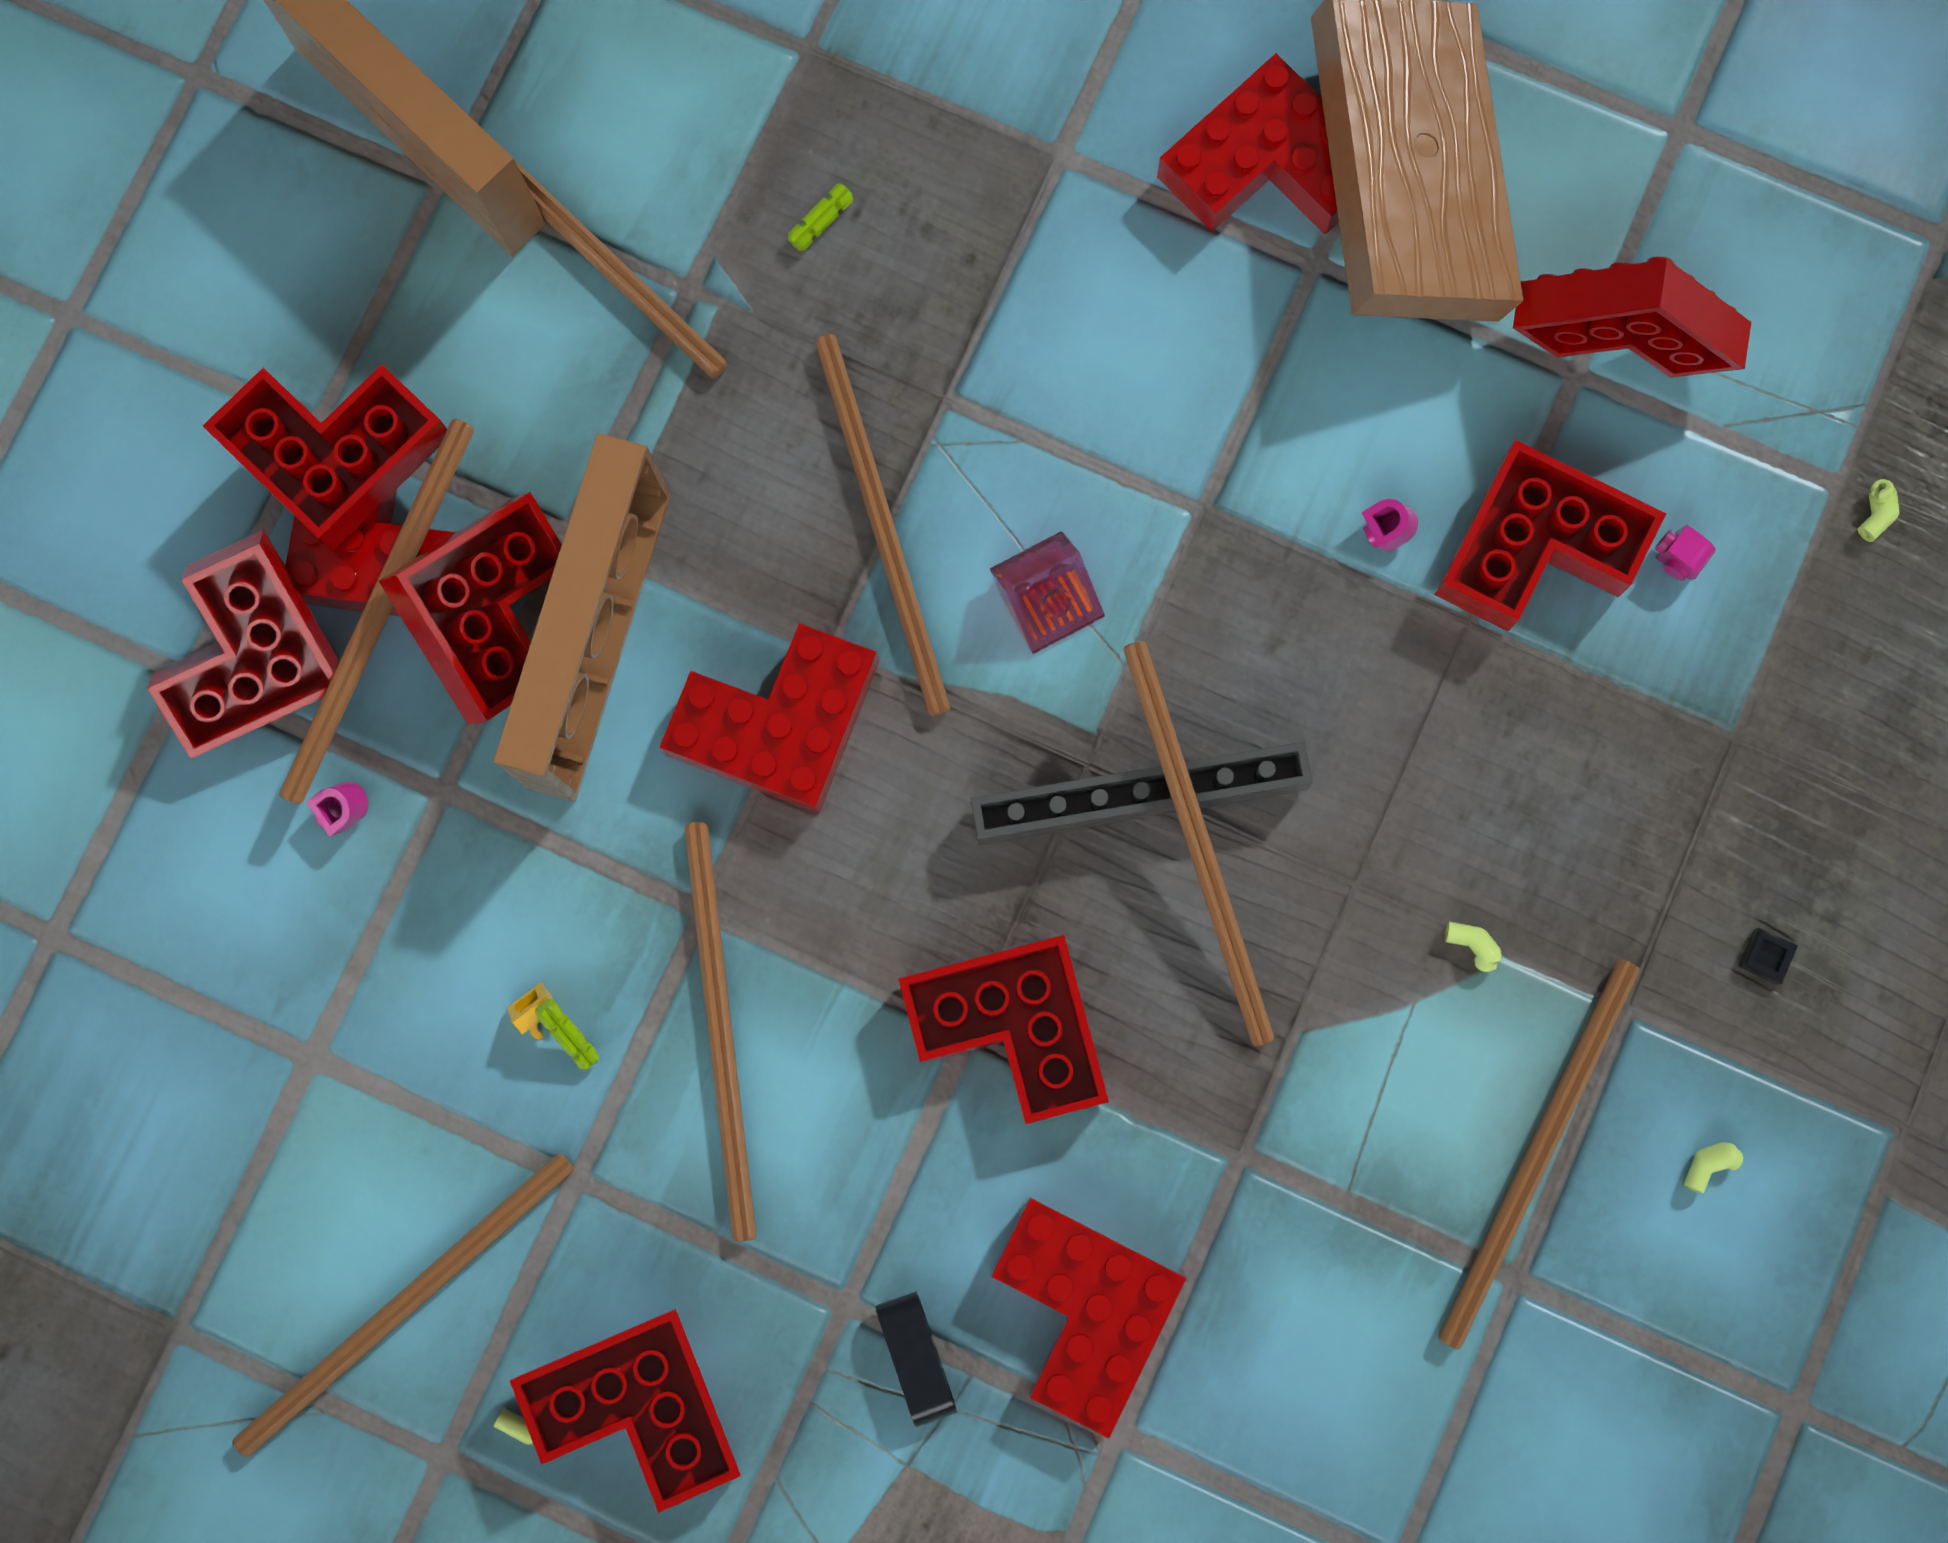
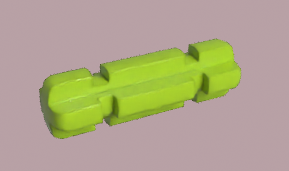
(820, 217)
(567, 1034)

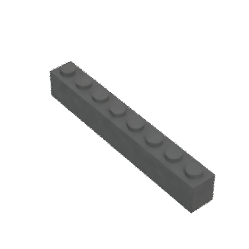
(1138, 794)

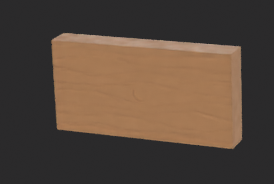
(413, 115)
(1415, 160)
(584, 619)

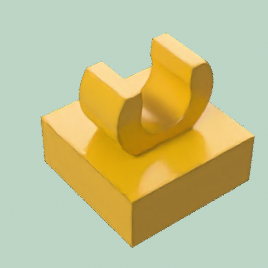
(523, 1010)

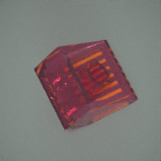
(1047, 591)

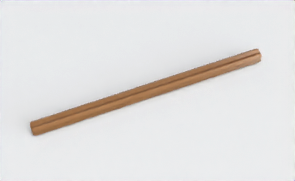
(625, 280)
(882, 526)
(375, 614)
(1198, 842)
(720, 1032)
(1538, 1154)
(402, 1305)

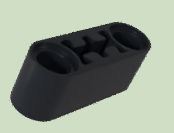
(916, 1359)

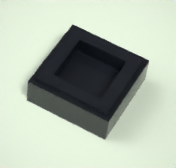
(1768, 956)

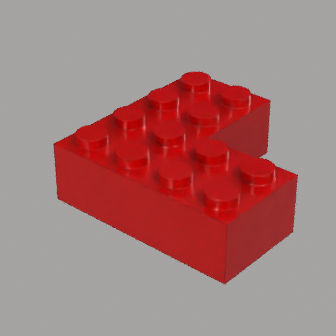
(1257, 134)
(1639, 308)
(332, 469)
(1539, 516)
(351, 571)
(460, 601)
(266, 653)
(782, 742)
(1019, 1000)
(1112, 1309)
(637, 1383)

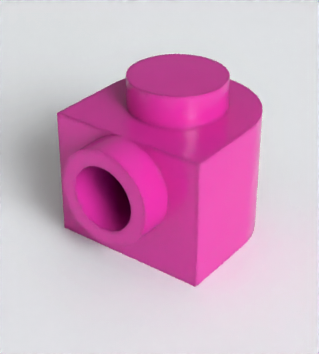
(1389, 524)
(1684, 553)
(339, 807)

